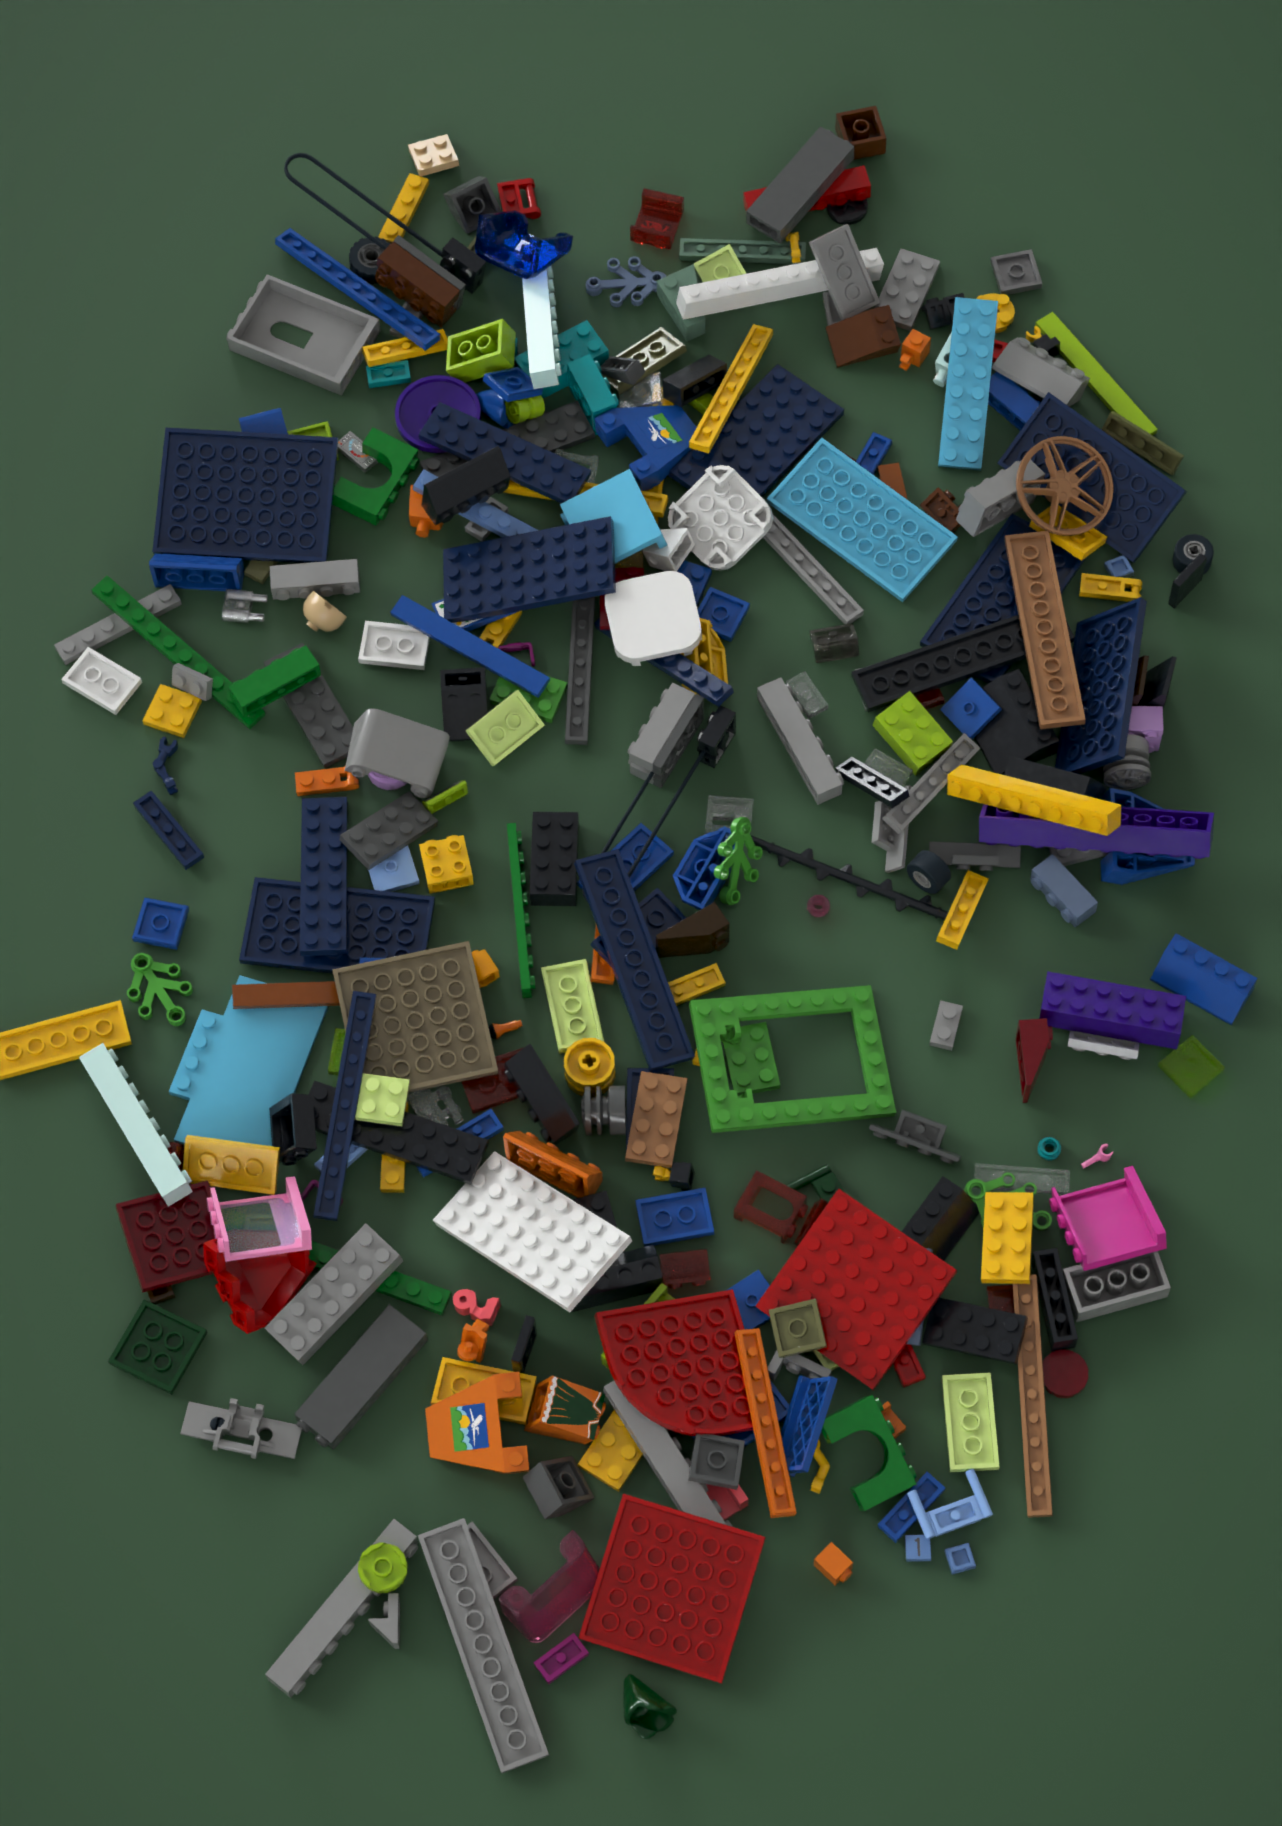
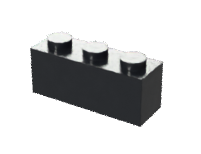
(694, 380)

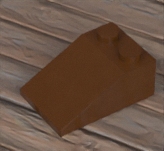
(863, 336)

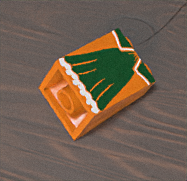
(565, 1411)

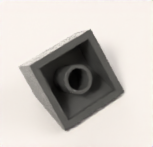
(470, 201)
(558, 1486)

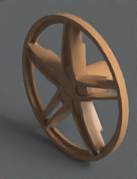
(1063, 486)

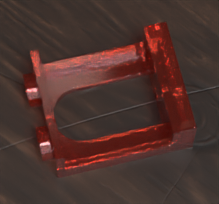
(782, 1228)

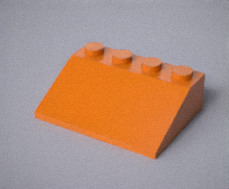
(552, 1165)

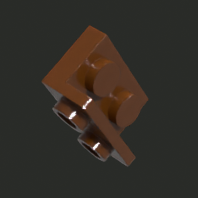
(942, 508)

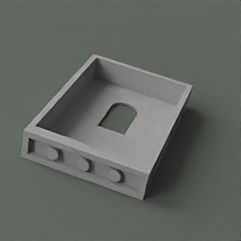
(331, 352)

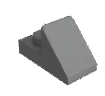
(389, 1627)

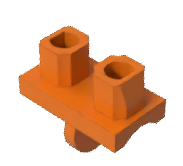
(473, 1341)

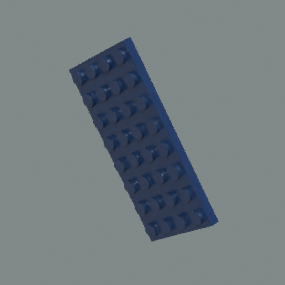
(765, 432)
(1141, 493)
(529, 570)
(989, 591)
(1106, 670)
(377, 927)

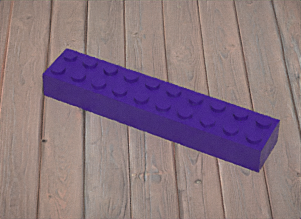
(1141, 831)

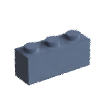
(1063, 891)

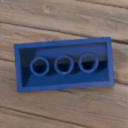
(197, 572)
(1204, 979)

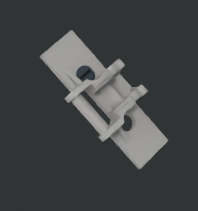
(243, 1422)

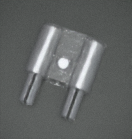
(239, 604)

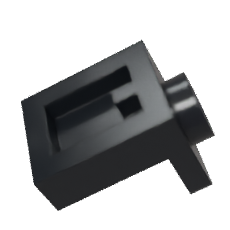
(936, 313)

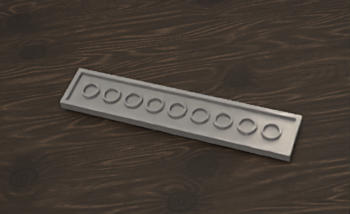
(483, 1646)

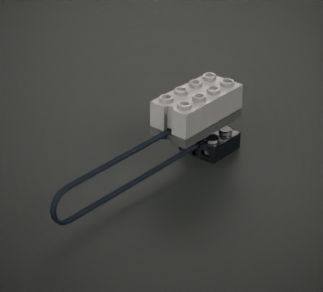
(664, 742)

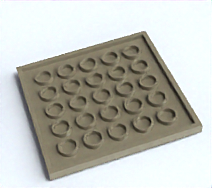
(425, 1016)

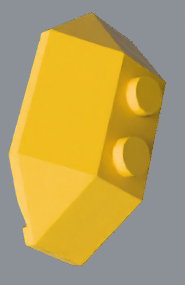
(709, 653)

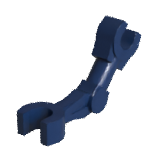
(159, 764)

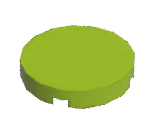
(382, 1567)

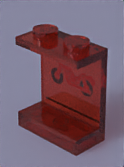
(657, 219)

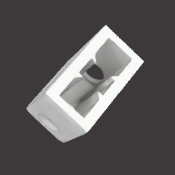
(671, 556)

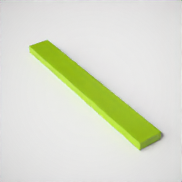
(1100, 381)

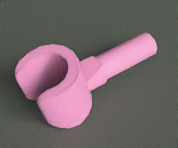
(1099, 1156)

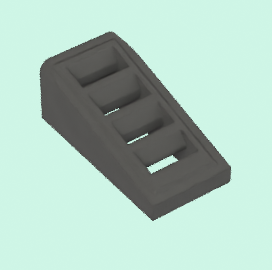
(625, 369)

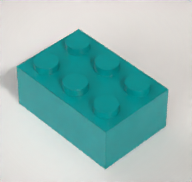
(590, 388)

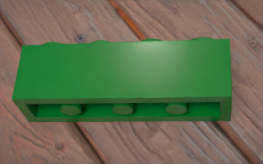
(274, 680)

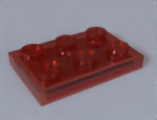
(492, 1089)

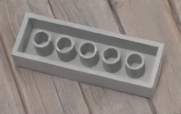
(334, 1294)

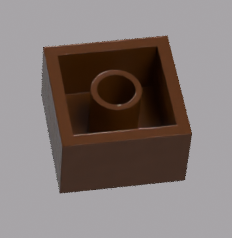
(863, 131)

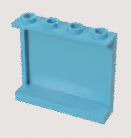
(624, 502)

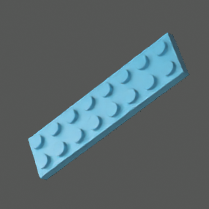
(968, 383)

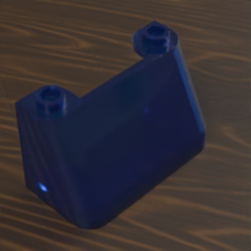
(506, 244)

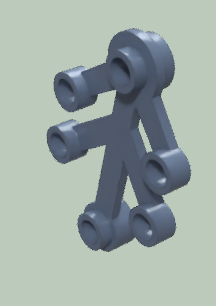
(628, 283)

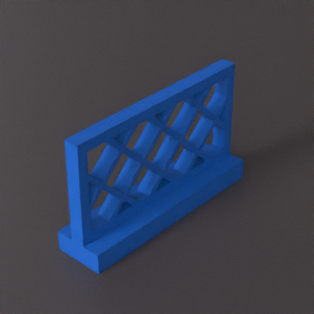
(805, 1421)

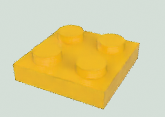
(172, 711)

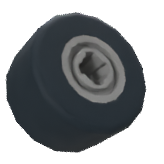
(1189, 548)
(928, 872)

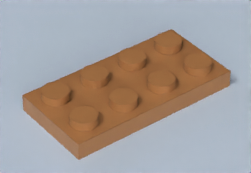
(656, 1119)

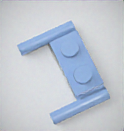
(954, 1514)

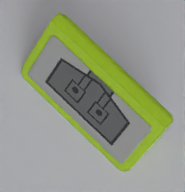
(446, 796)

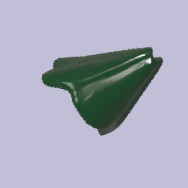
(645, 1708)

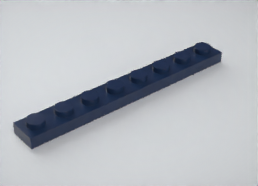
(689, 675)

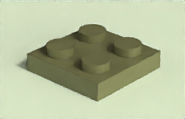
(797, 1328)

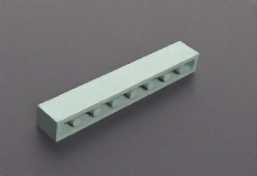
(541, 330)
(136, 1125)

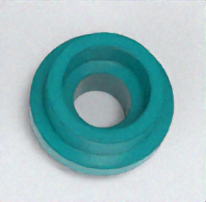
(1049, 1142)

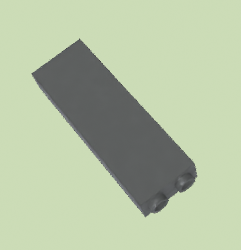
(800, 184)
(360, 1377)

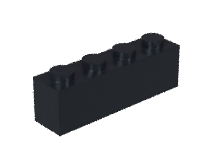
(1054, 1299)

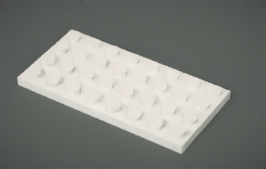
(532, 1231)

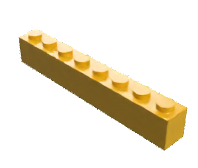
(1034, 800)

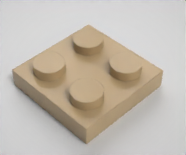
(433, 155)

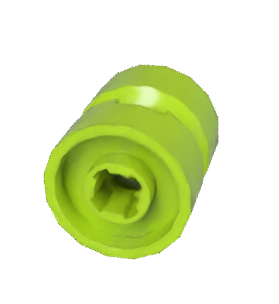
(524, 409)

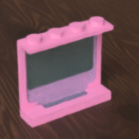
(260, 1224)

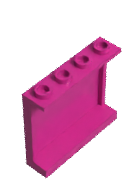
(1109, 1221)

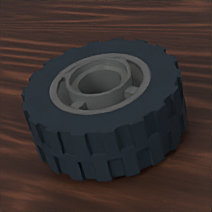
(360, 258)

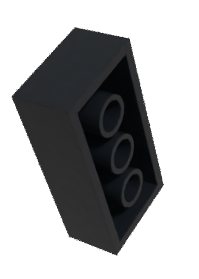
(553, 859)

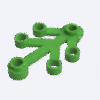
(739, 835)
(157, 986)
(996, 1183)

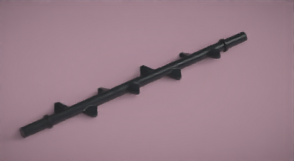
(845, 874)

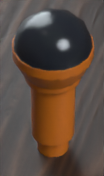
(497, 1030)

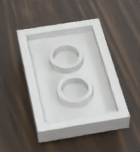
(393, 646)
(101, 680)

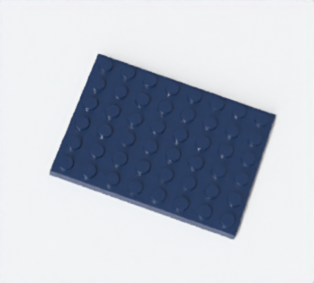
(245, 495)

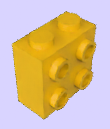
(446, 864)

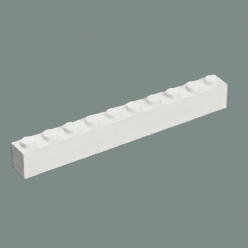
(762, 287)

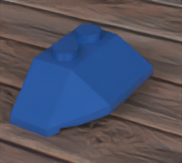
(696, 870)

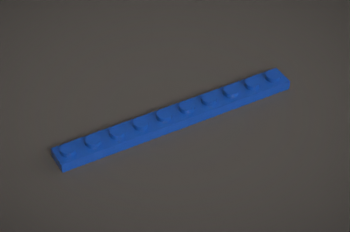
(357, 289)

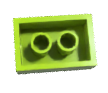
(481, 351)
(912, 733)

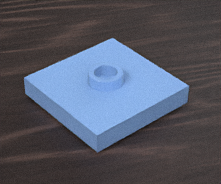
(395, 872)

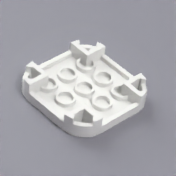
(722, 517)
(653, 617)

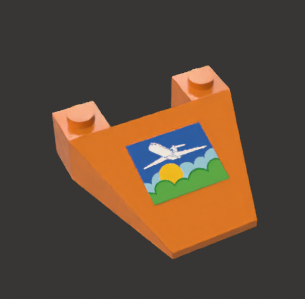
(468, 1427)

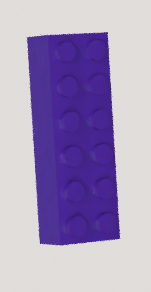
(1112, 1010)

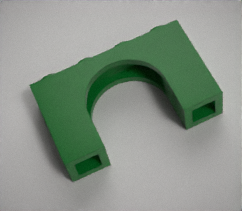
(373, 503)
(894, 1473)

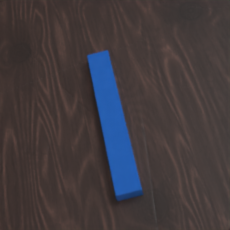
(470, 646)

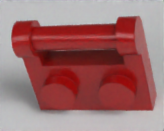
(511, 198)

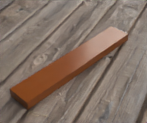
(284, 995)

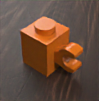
(914, 349)

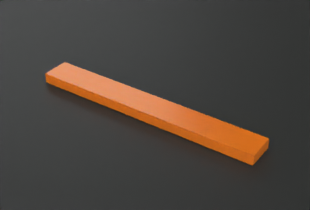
(765, 1423)

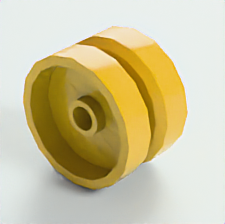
(589, 1064)

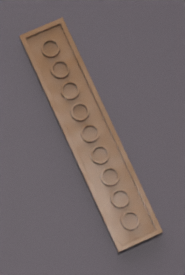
(1044, 630)

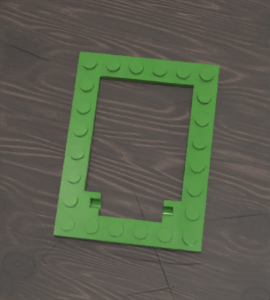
(735, 1112)

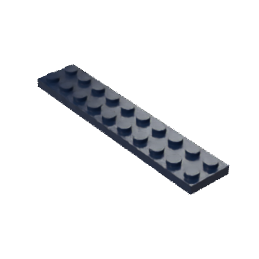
(634, 960)

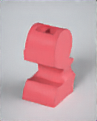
(467, 1304)

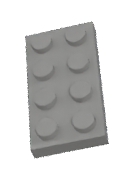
(844, 272)
(908, 287)

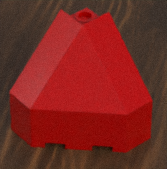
(257, 1285)

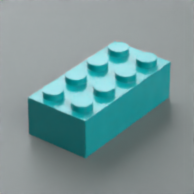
(573, 345)

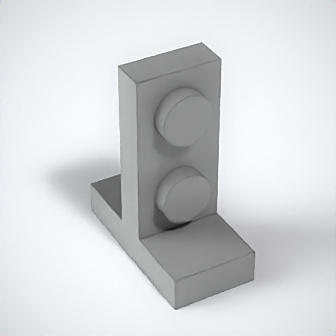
(796, 1364)

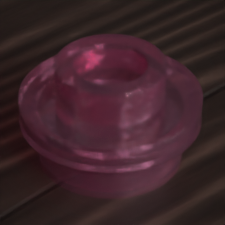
(818, 900)

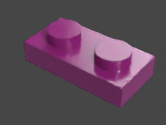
(561, 1658)

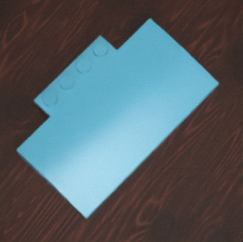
(241, 1068)

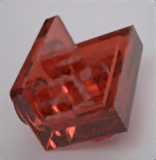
(685, 1268)

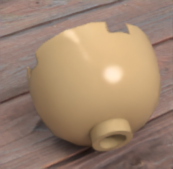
(322, 614)

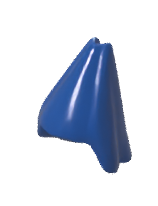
(494, 407)

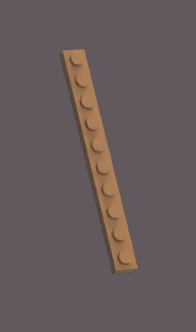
(1033, 1403)

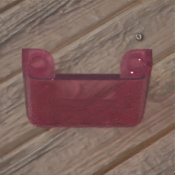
(555, 1599)

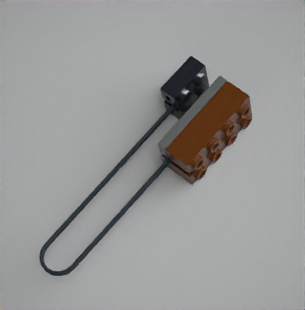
(409, 272)

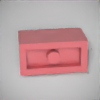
(729, 1500)

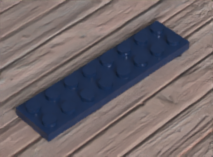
(525, 461)
(323, 877)

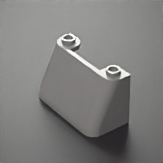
(397, 750)

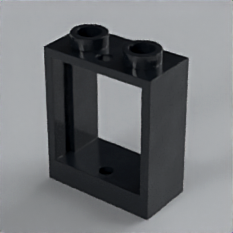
(293, 1127)

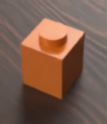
(834, 1564)

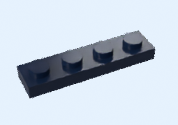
(168, 830)

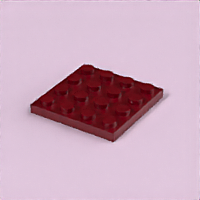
(166, 1239)

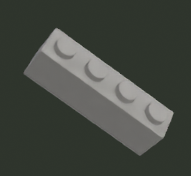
(324, 578)

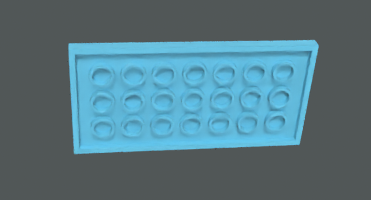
(862, 519)

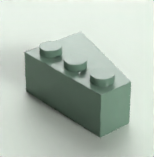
(667, 293)

